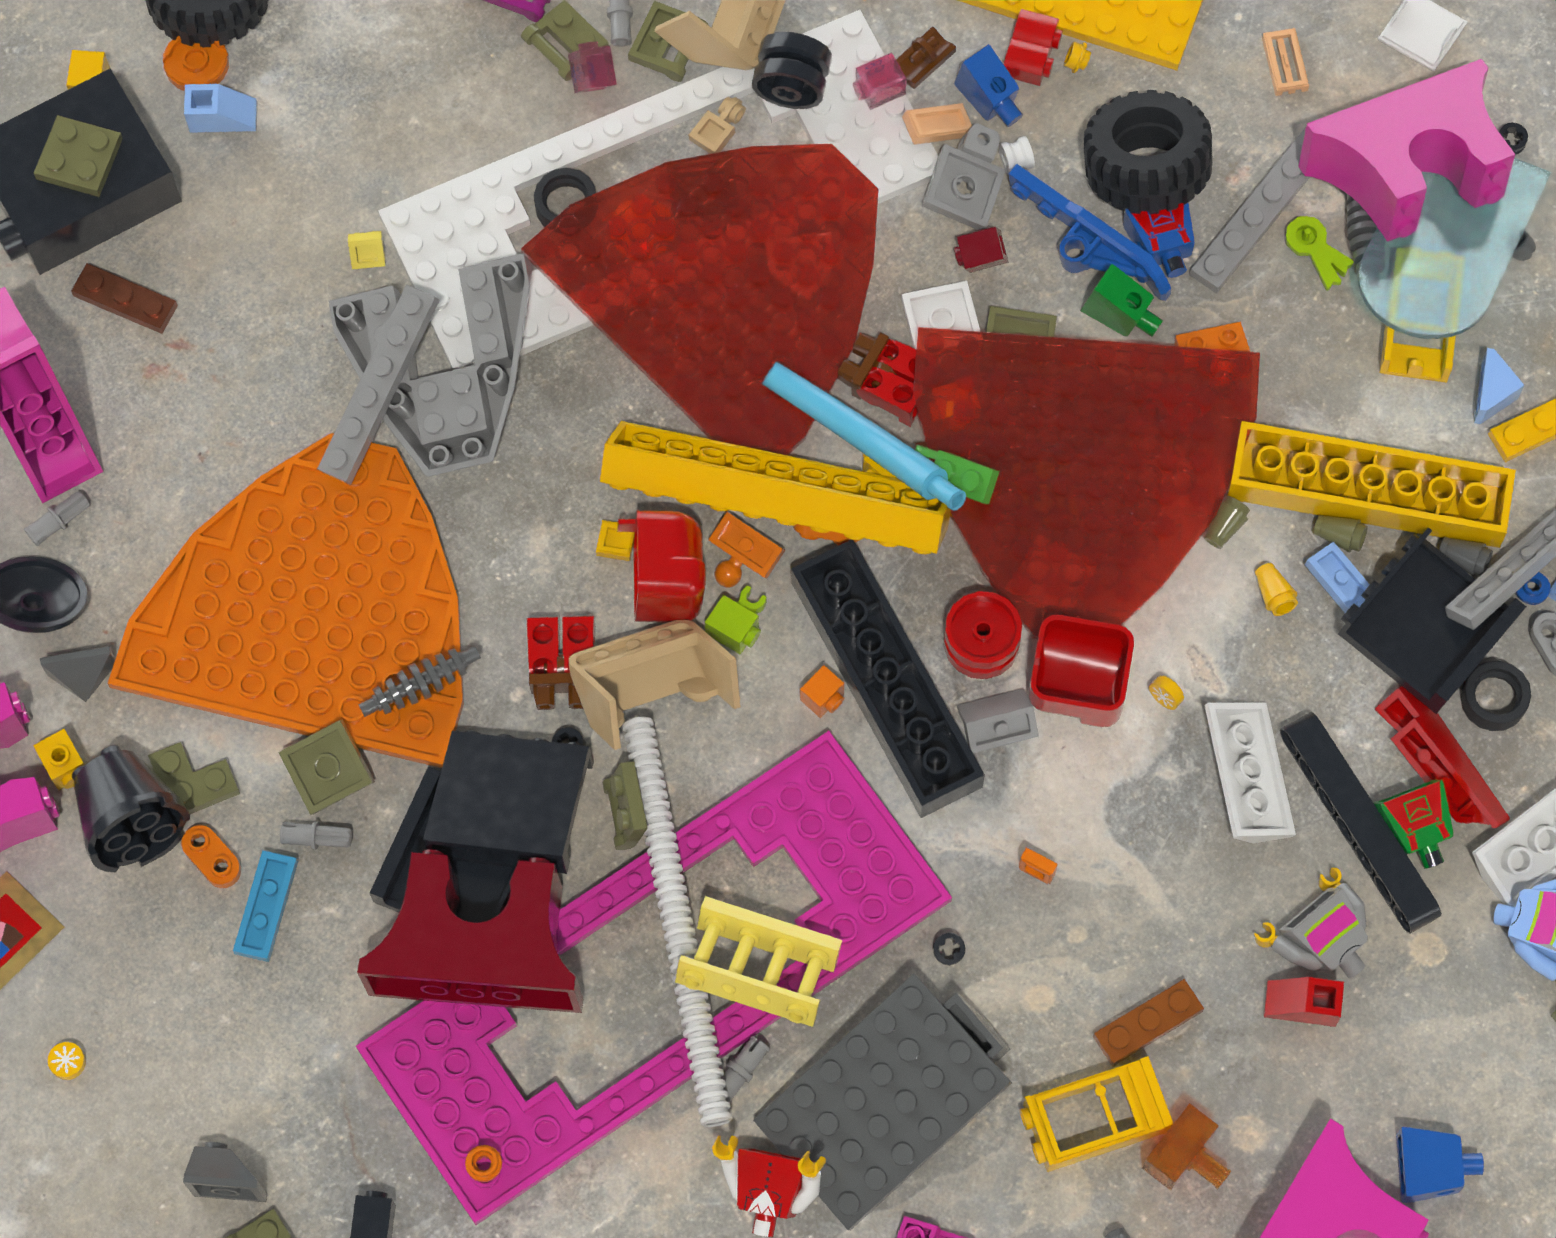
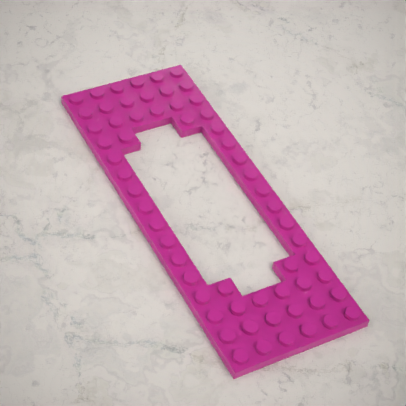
(840, 840)

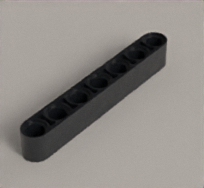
(1360, 822)

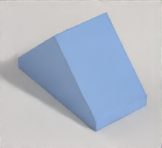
(1496, 388)

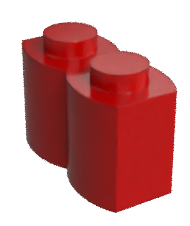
(1031, 47)

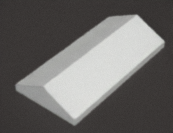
(1250, 771)
(1521, 852)

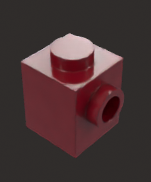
(981, 250)

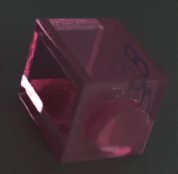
(592, 68)
(879, 81)

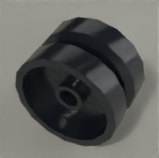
(792, 70)

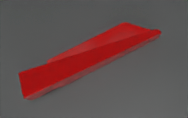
(1438, 756)

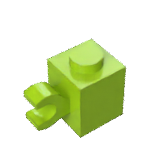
(736, 622)

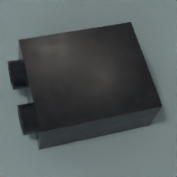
(61, 222)

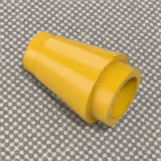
(1275, 590)

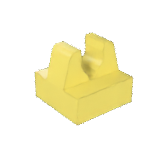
(366, 250)

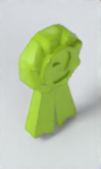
(1308, 238)

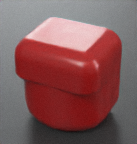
(666, 565)
(1081, 669)

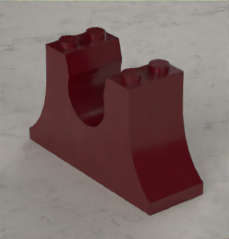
(484, 963)

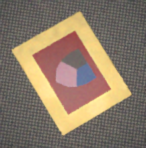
(23, 927)

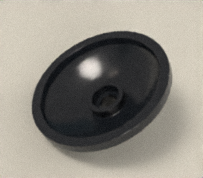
(39, 594)

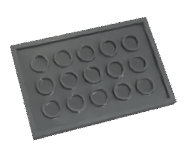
(884, 1100)

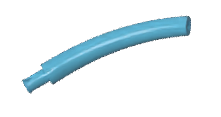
(867, 437)

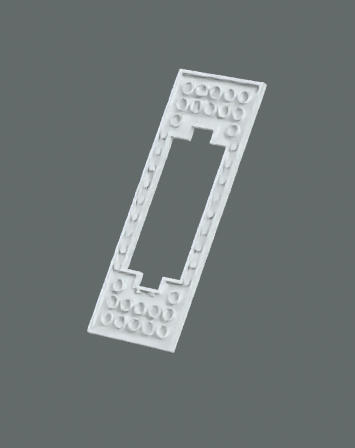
(474, 213)

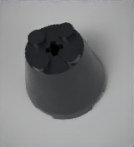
(126, 810)

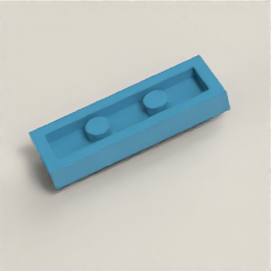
(265, 906)

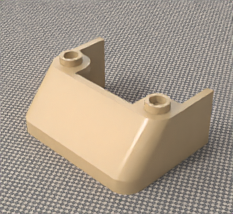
(733, 37)
(650, 667)

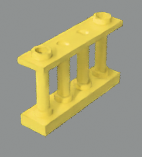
(766, 934)

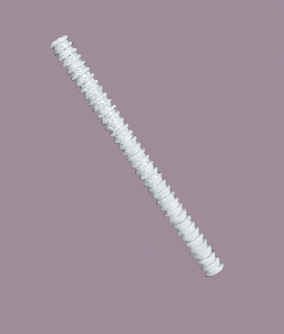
(677, 921)

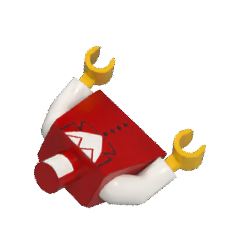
(768, 1182)

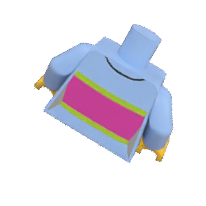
(1533, 927)

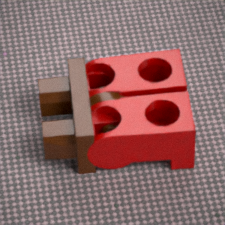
(884, 375)
(550, 668)

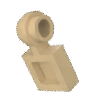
(714, 132)

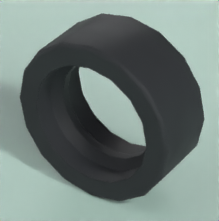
(554, 180)
(1505, 672)

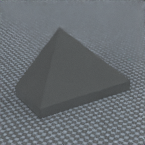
(81, 670)

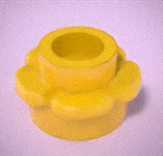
(1077, 57)

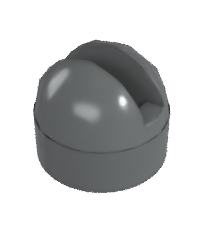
(1525, 247)

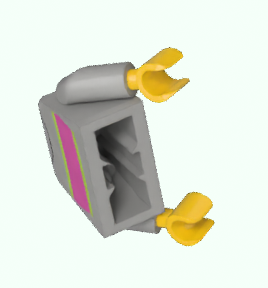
(1324, 931)

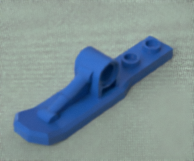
(1088, 233)

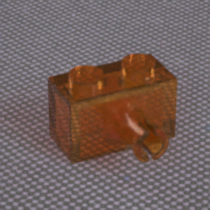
(1185, 1150)

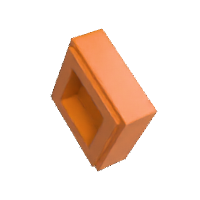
(1037, 866)

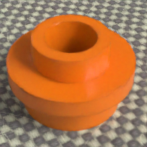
(481, 1152)

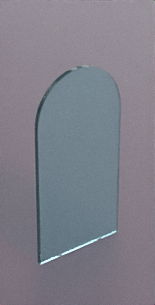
(1452, 265)

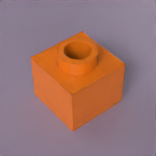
(823, 692)

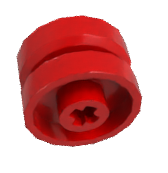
(982, 615)

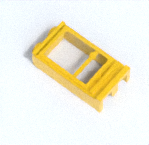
(1416, 360)
(1143, 1099)

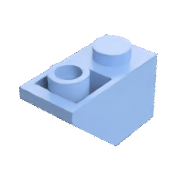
(218, 109)

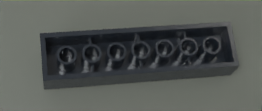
(887, 678)

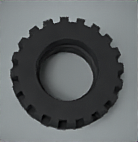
(206, 19)
(1154, 180)

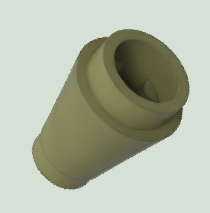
(1228, 521)
(1344, 532)

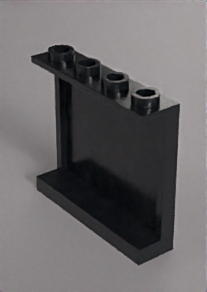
(1407, 626)
(506, 799)
(481, 887)

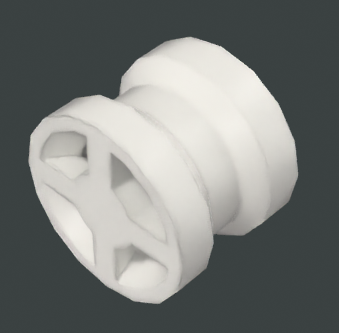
(1016, 153)

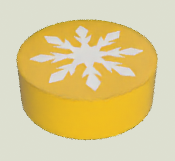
(1166, 692)
(66, 1060)

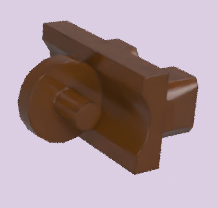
(924, 57)

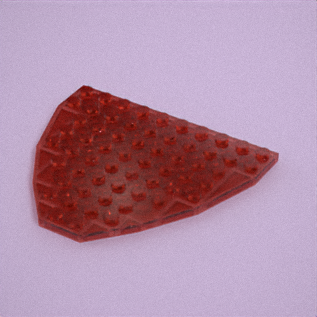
(720, 274)
(1100, 454)

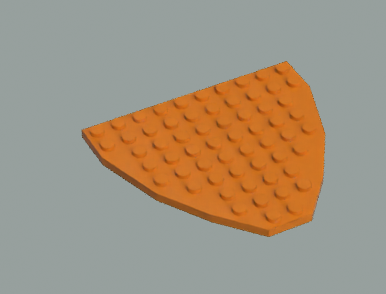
(306, 606)

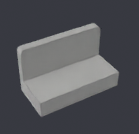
(998, 720)

